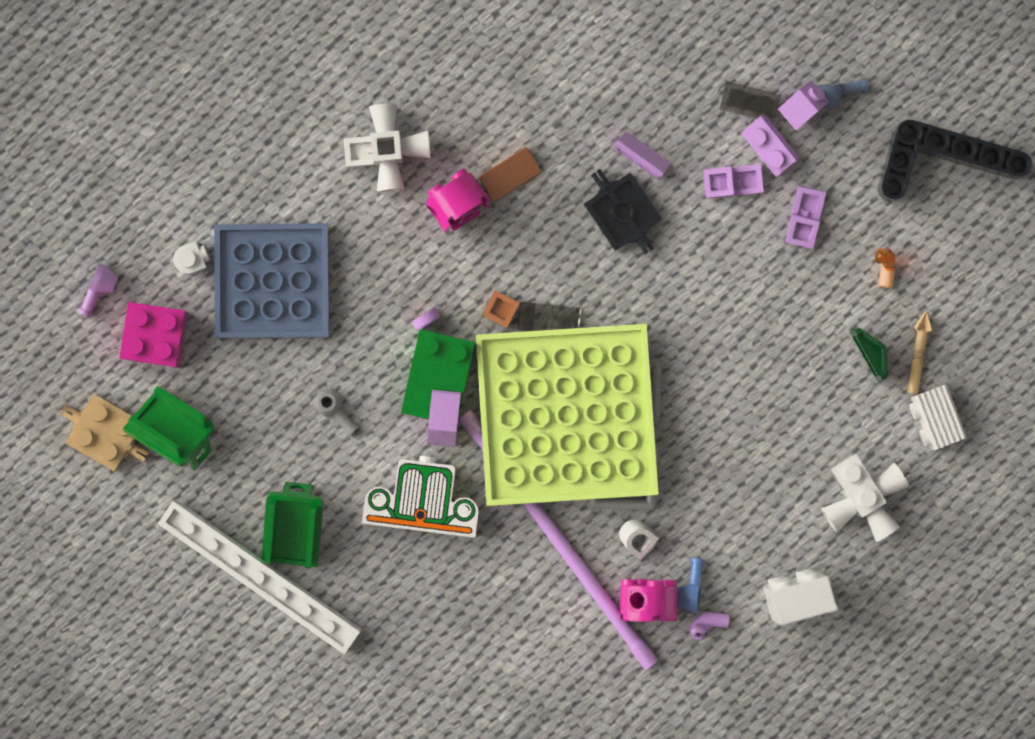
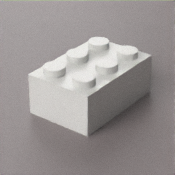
(799, 597)

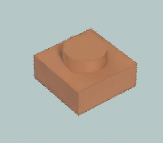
(500, 309)

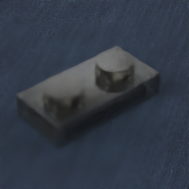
(749, 101)

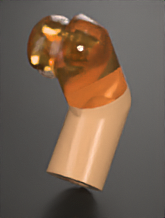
(887, 273)

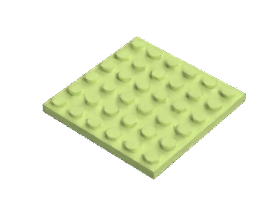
(566, 415)

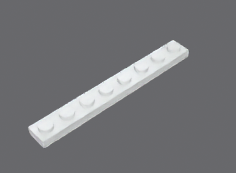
(259, 576)

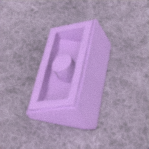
(642, 155)

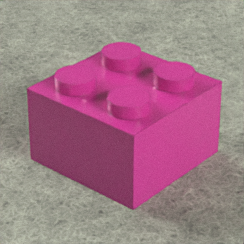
(154, 334)

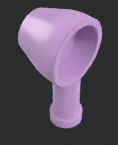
(102, 282)

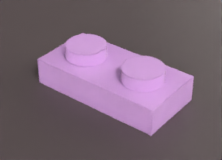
(770, 145)

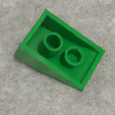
(437, 364)

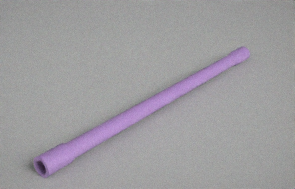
(636, 644)

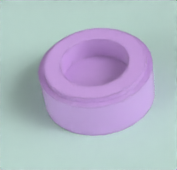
(426, 318)

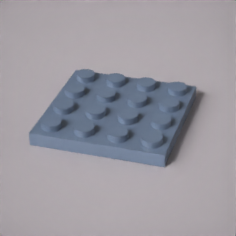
(271, 280)

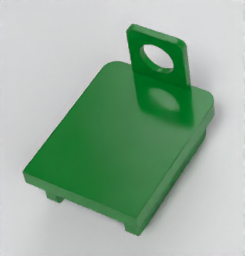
(171, 429)
(293, 526)

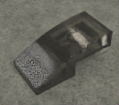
(547, 317)

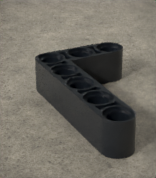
(947, 152)

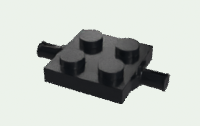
(622, 211)

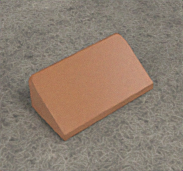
(509, 174)

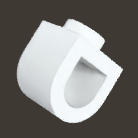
(191, 258)
(638, 538)

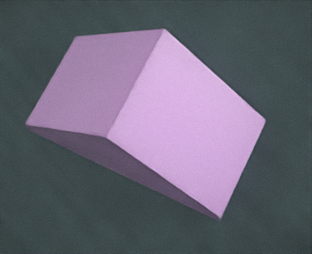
(443, 417)

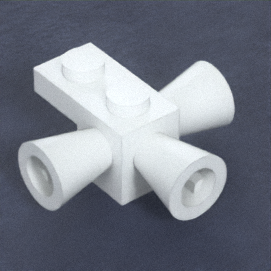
(385, 148)
(865, 496)

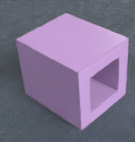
(804, 105)

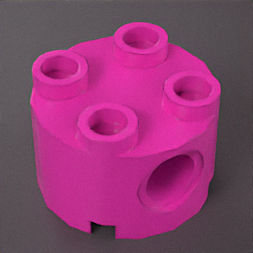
(457, 201)
(648, 600)

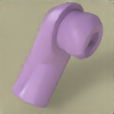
(705, 622)

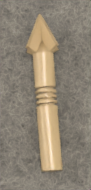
(923, 327)

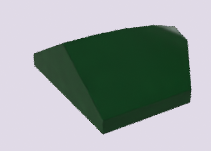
(873, 352)

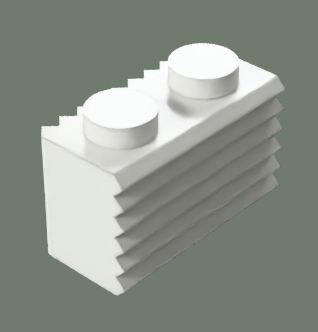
(938, 417)

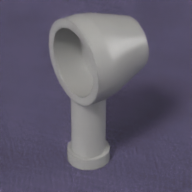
(334, 410)

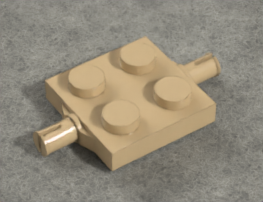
(100, 433)

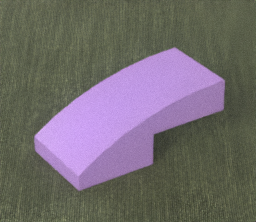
(734, 181)
(805, 216)

